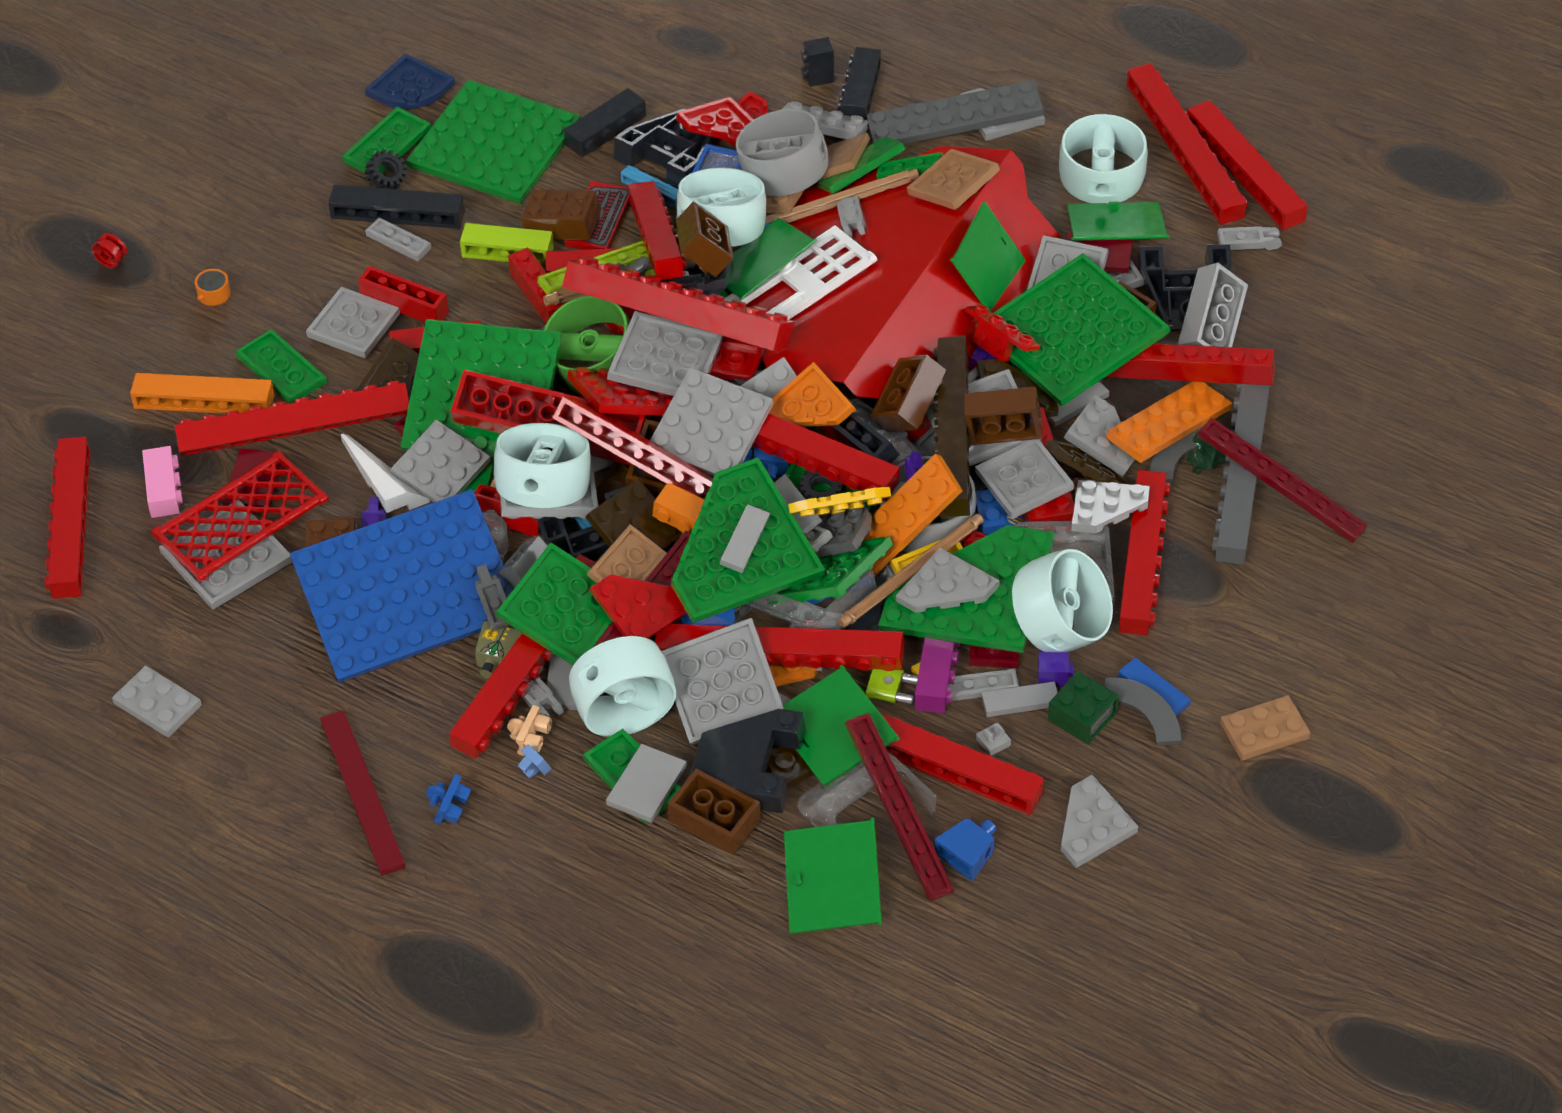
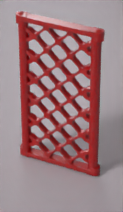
(249, 539)

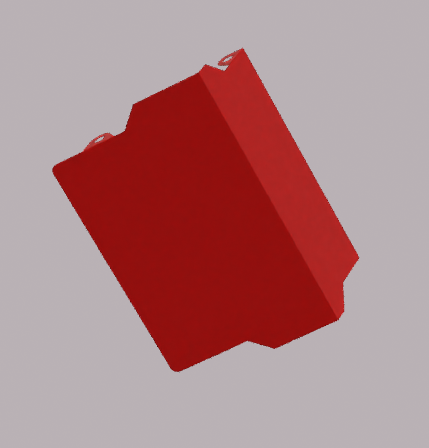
(912, 288)

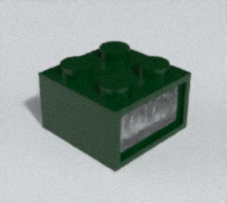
(1083, 707)

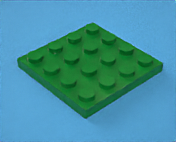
(840, 572)
(556, 606)

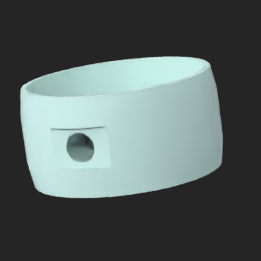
(1104, 135)
(730, 196)
(540, 477)
(1056, 590)
(620, 671)

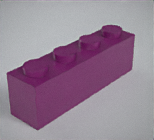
(936, 675)

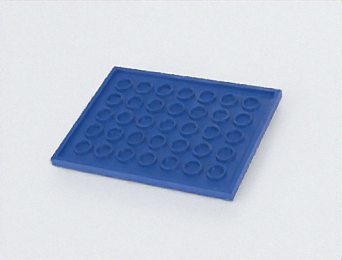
(399, 584)

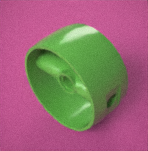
(588, 344)

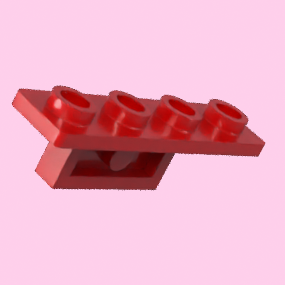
(997, 335)

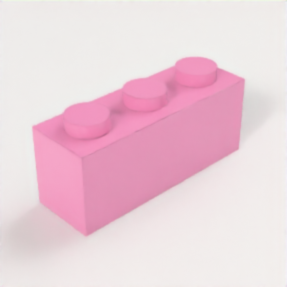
(162, 481)

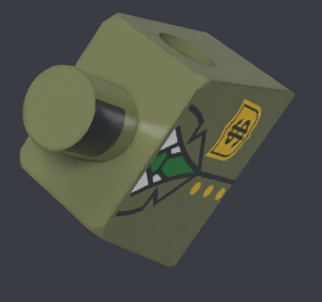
(493, 647)

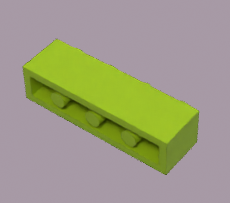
(498, 242)

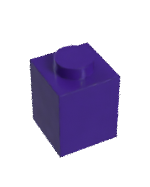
(1054, 667)

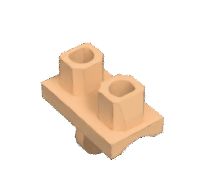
(525, 729)

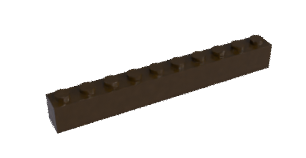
(952, 427)

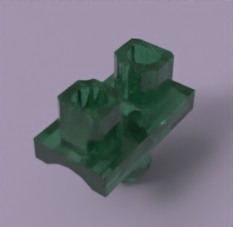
(1206, 457)

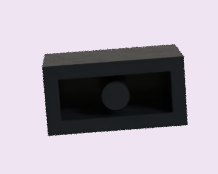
(818, 62)

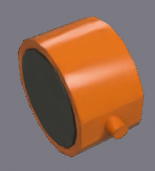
(212, 287)

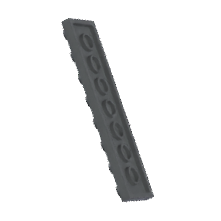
(957, 113)

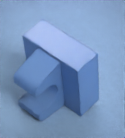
(533, 762)

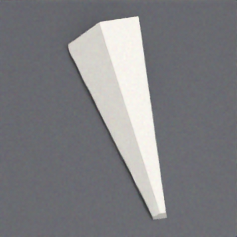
(391, 490)

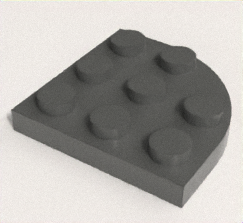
(847, 531)

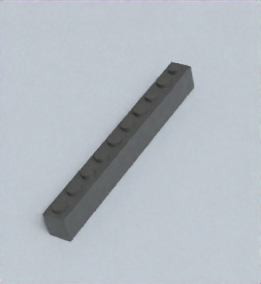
(1241, 483)

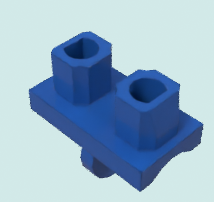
(438, 795)

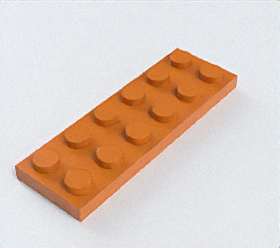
(1168, 420)
(913, 507)

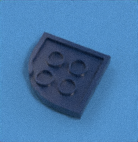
(409, 84)

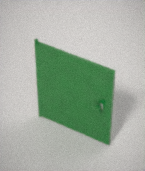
(1116, 221)
(766, 256)
(987, 257)
(825, 709)
(834, 877)

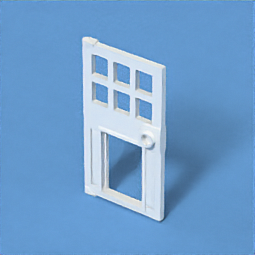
(807, 285)

